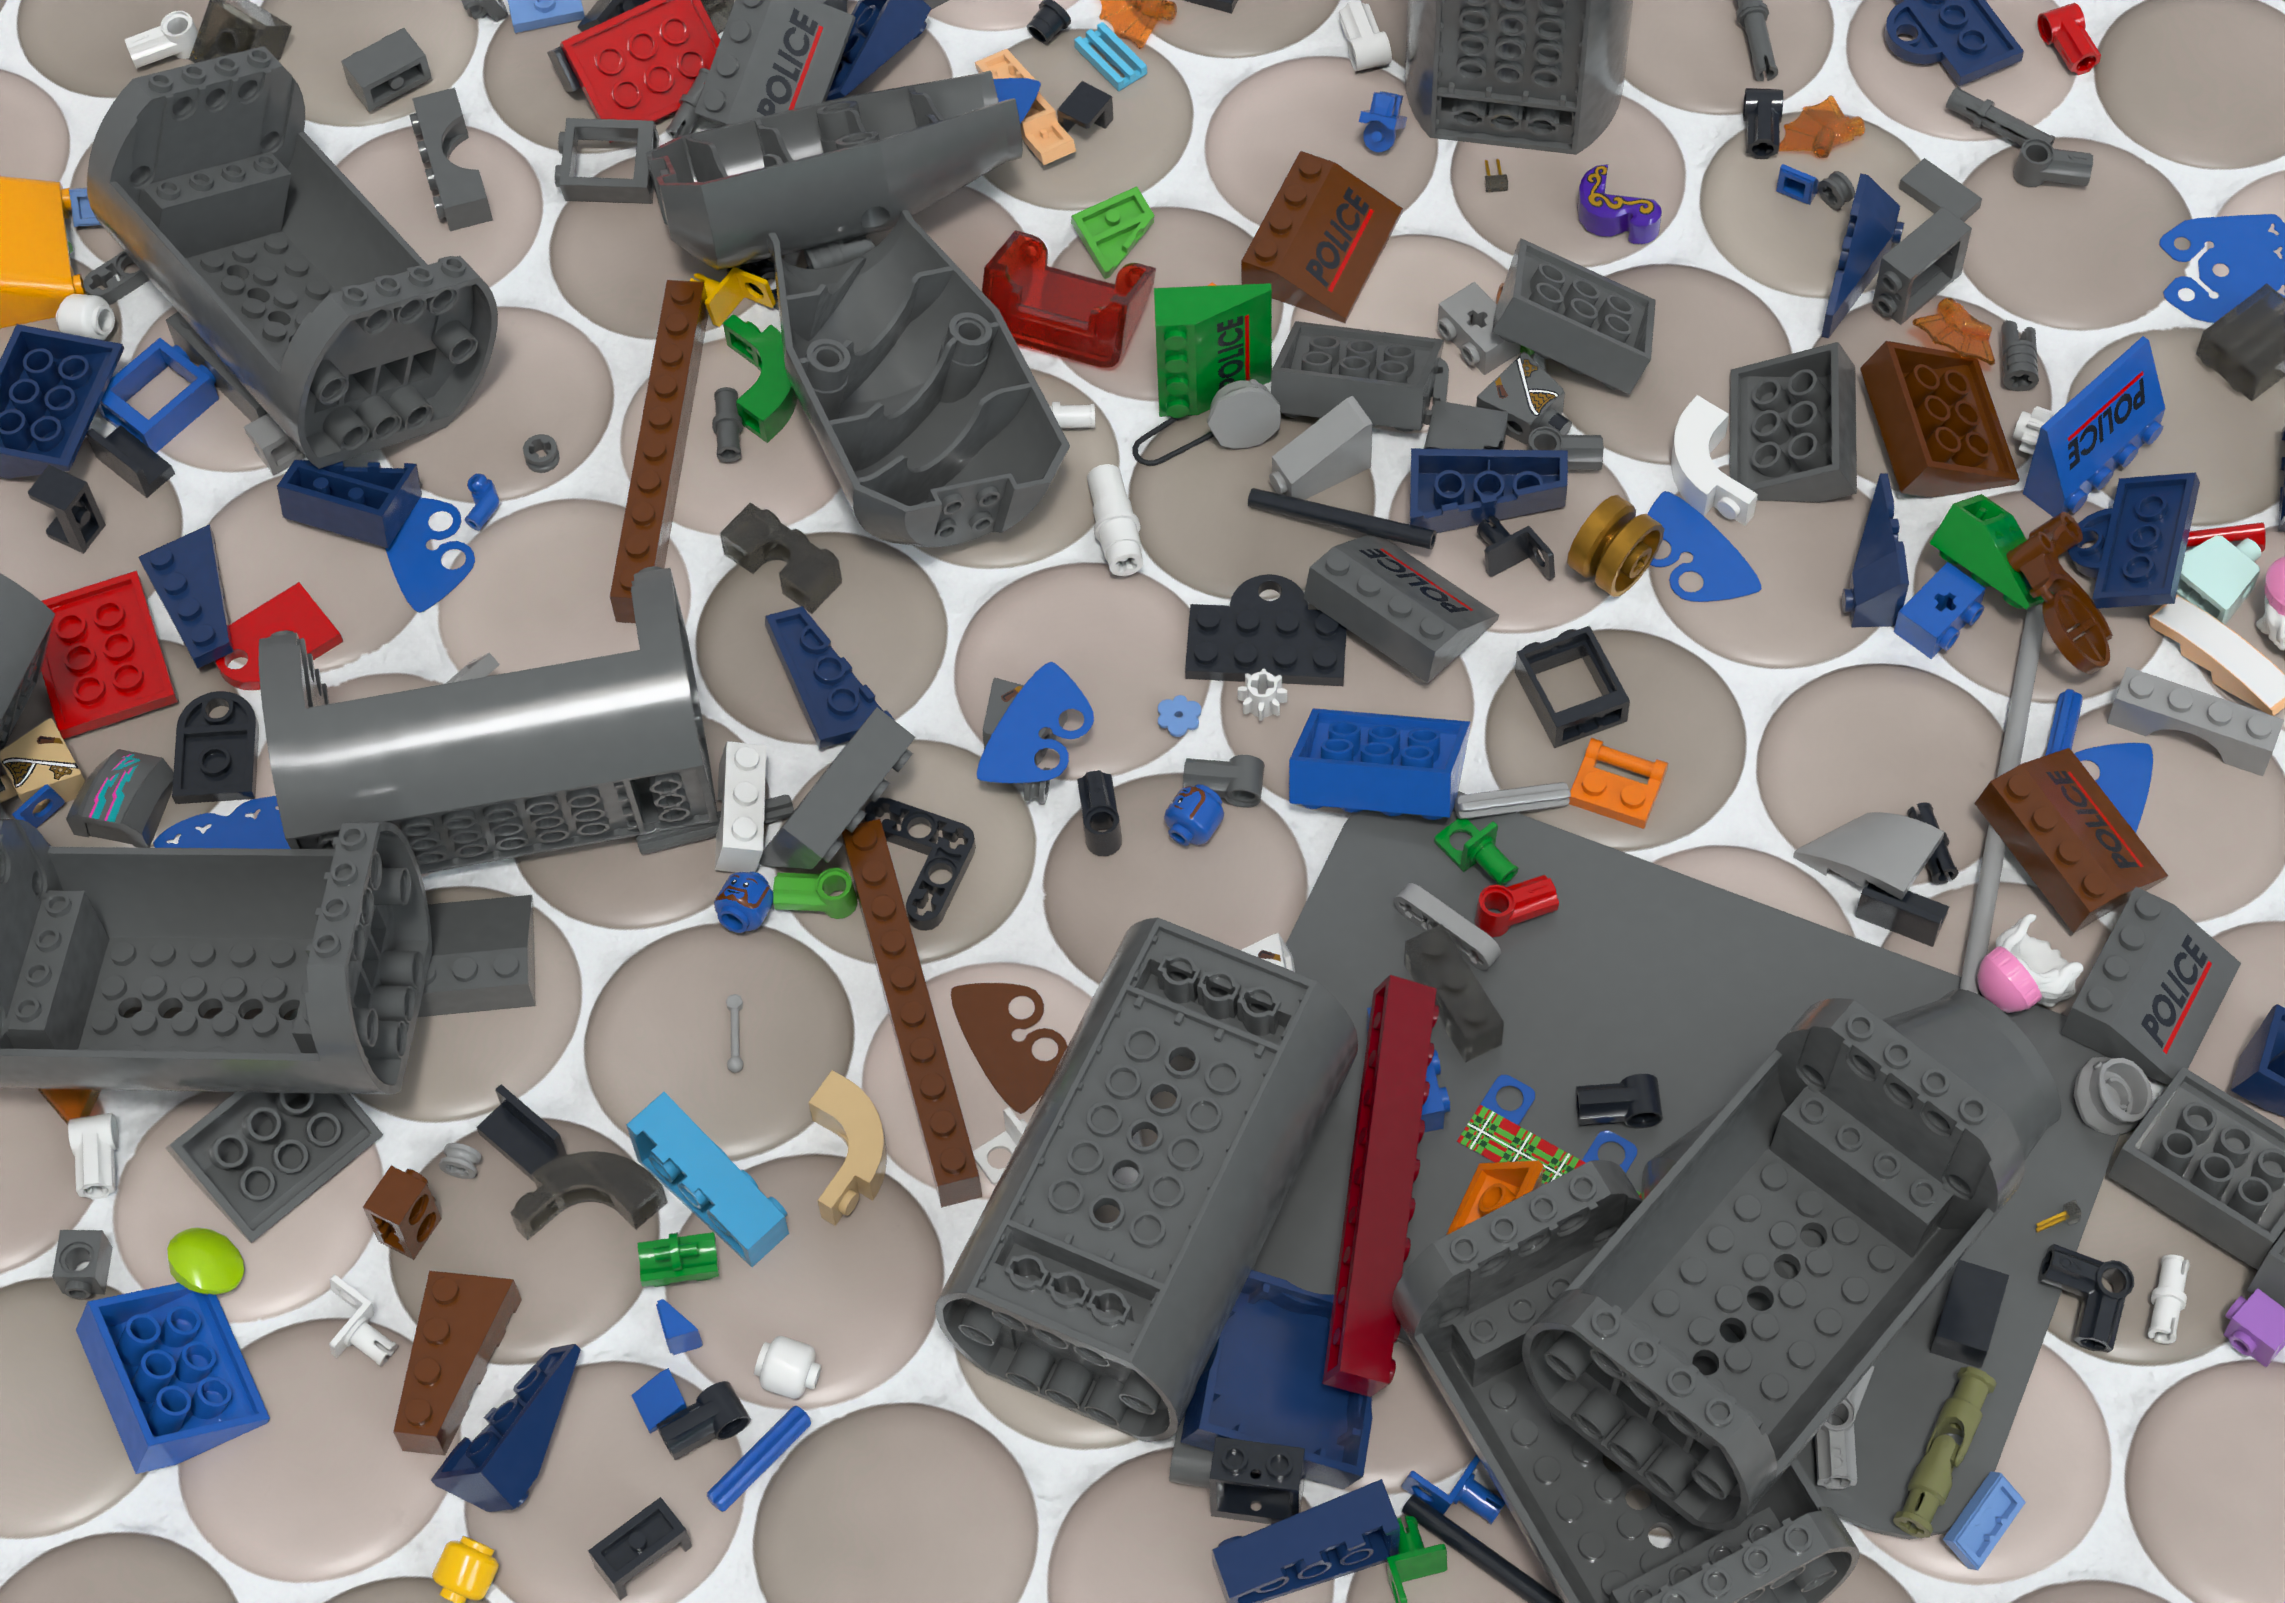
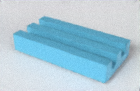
(1099, 39)

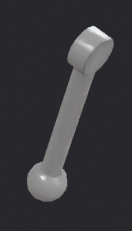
(734, 1004)

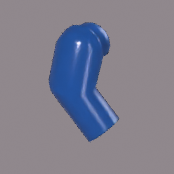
(485, 501)

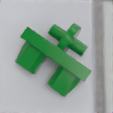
(678, 1259)

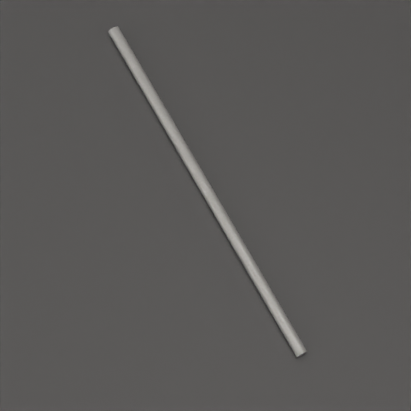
(2010, 758)

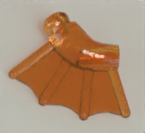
(1136, 18)
(1821, 129)
(1958, 331)

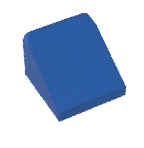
(1797, 184)
(678, 1331)
(658, 1399)

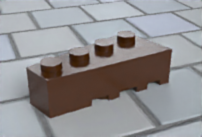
(452, 1345)

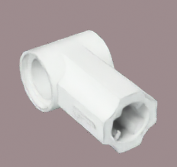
(173, 37)
(1365, 42)
(93, 1146)

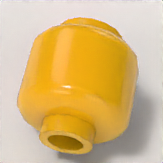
(465, 1570)

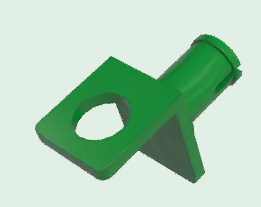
(1478, 849)
(1413, 1559)

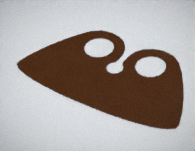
(988, 1030)

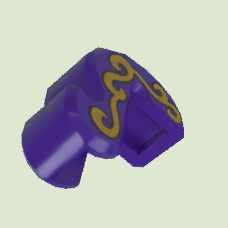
(1615, 214)

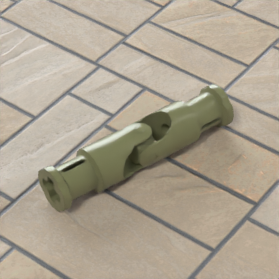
(1933, 1475)

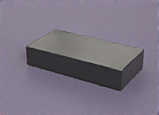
(1937, 189)

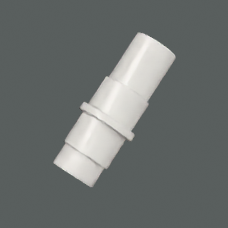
(1115, 522)

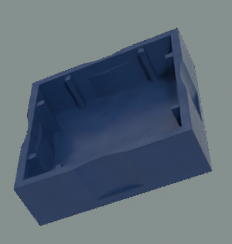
(1270, 1385)

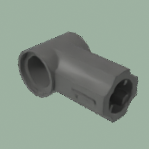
(2042, 163)
(1584, 451)
(1236, 781)

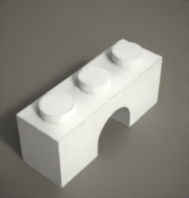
(743, 804)

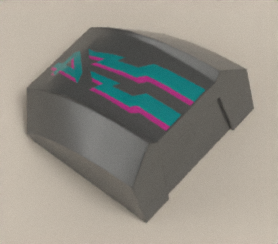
(123, 799)

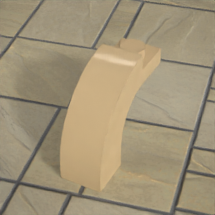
(853, 1117)

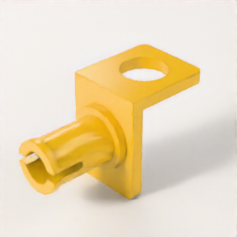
(727, 294)

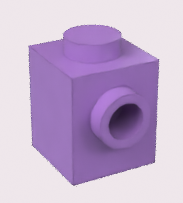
(2257, 1327)

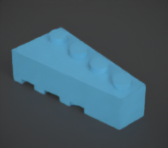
(706, 1180)

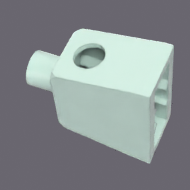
(2219, 575)

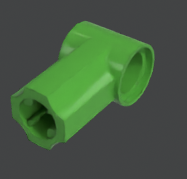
(813, 892)

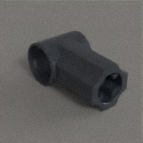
(1763, 114)
(1099, 813)
(1631, 1101)
(714, 1415)

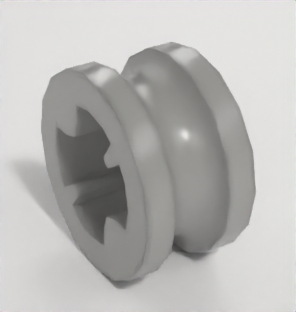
(460, 1160)

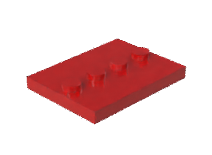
(643, 59)
(104, 656)

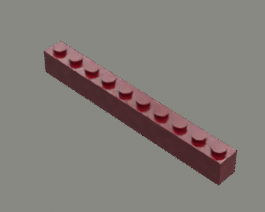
(1381, 1186)

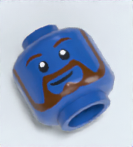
(1194, 815)
(743, 901)

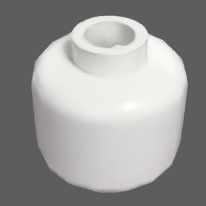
(85, 316)
(787, 1367)

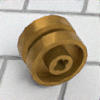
(1615, 545)

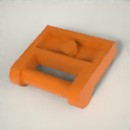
(1614, 794)

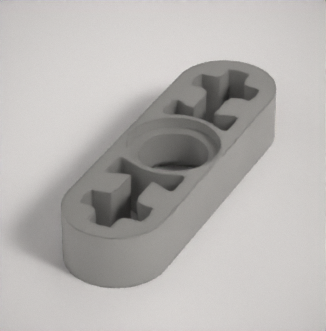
(1429, 912)

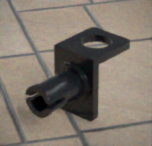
(1510, 549)

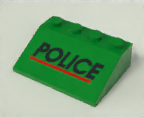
(1209, 341)

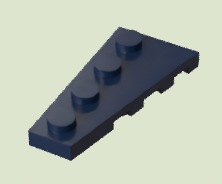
(191, 592)
(821, 680)

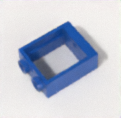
(173, 416)

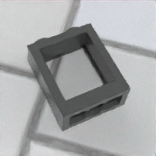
(610, 190)
(1921, 265)

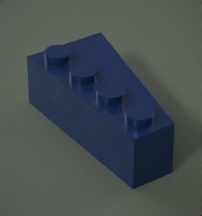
(1469, 485)
(1309, 1547)

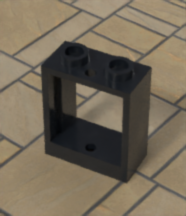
(1586, 717)
(1236, 1488)

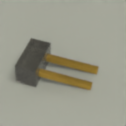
(1495, 182)
(2070, 1213)

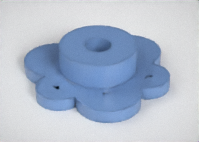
(1179, 707)

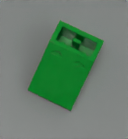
(1978, 538)

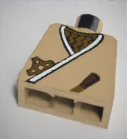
(39, 760)

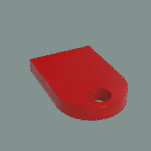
(289, 611)

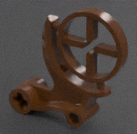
(2069, 603)

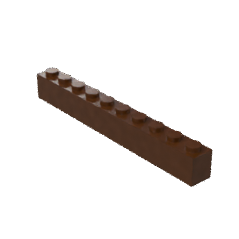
(661, 440)
(911, 1015)

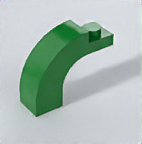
(771, 399)

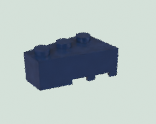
(351, 501)

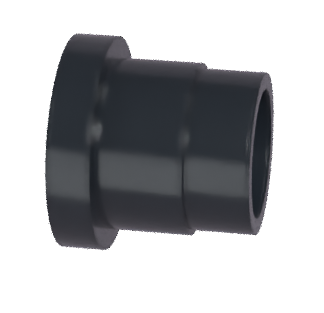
(1048, 21)

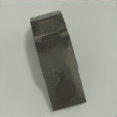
(589, 1178)

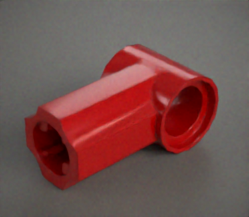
(2067, 32)
(1516, 903)

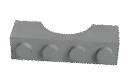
(2237, 732)

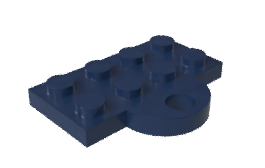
(1956, 32)
(2139, 541)

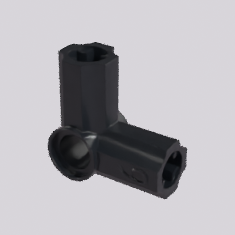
(2100, 1308)

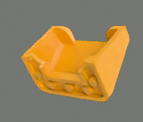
(34, 250)

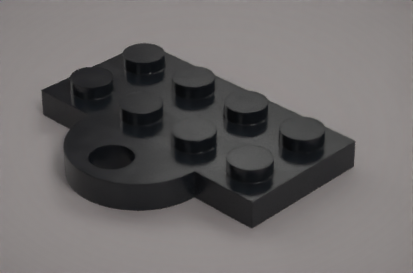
(1266, 635)

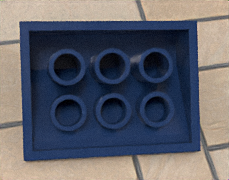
(49, 397)

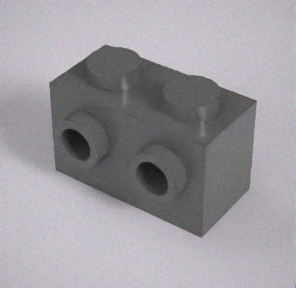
(386, 69)

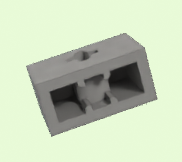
(1468, 323)

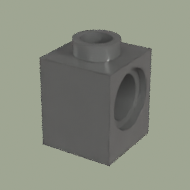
(78, 1247)

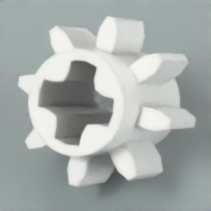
(2029, 428)
(1262, 694)

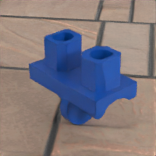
(1382, 121)

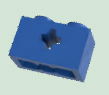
(1940, 611)

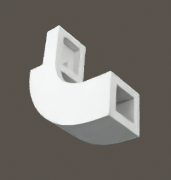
(1695, 474)

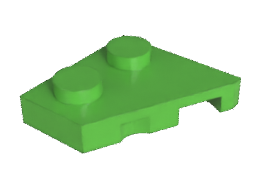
(1113, 228)

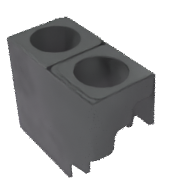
(1466, 427)

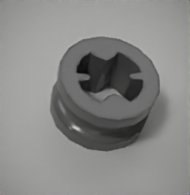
(1836, 190)
(532, 459)
(1037, 790)

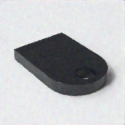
(216, 755)

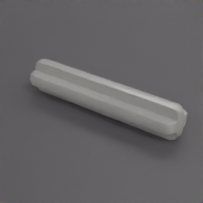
(1512, 800)

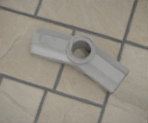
(1836, 1444)

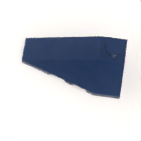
(876, 36)

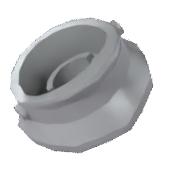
(1244, 414)
(2106, 1089)

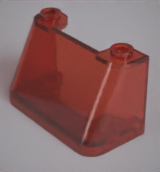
(1062, 309)

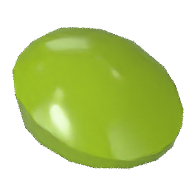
(205, 1261)

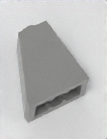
(1324, 453)

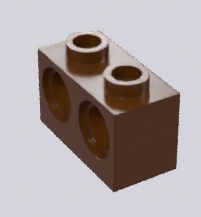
(402, 1211)

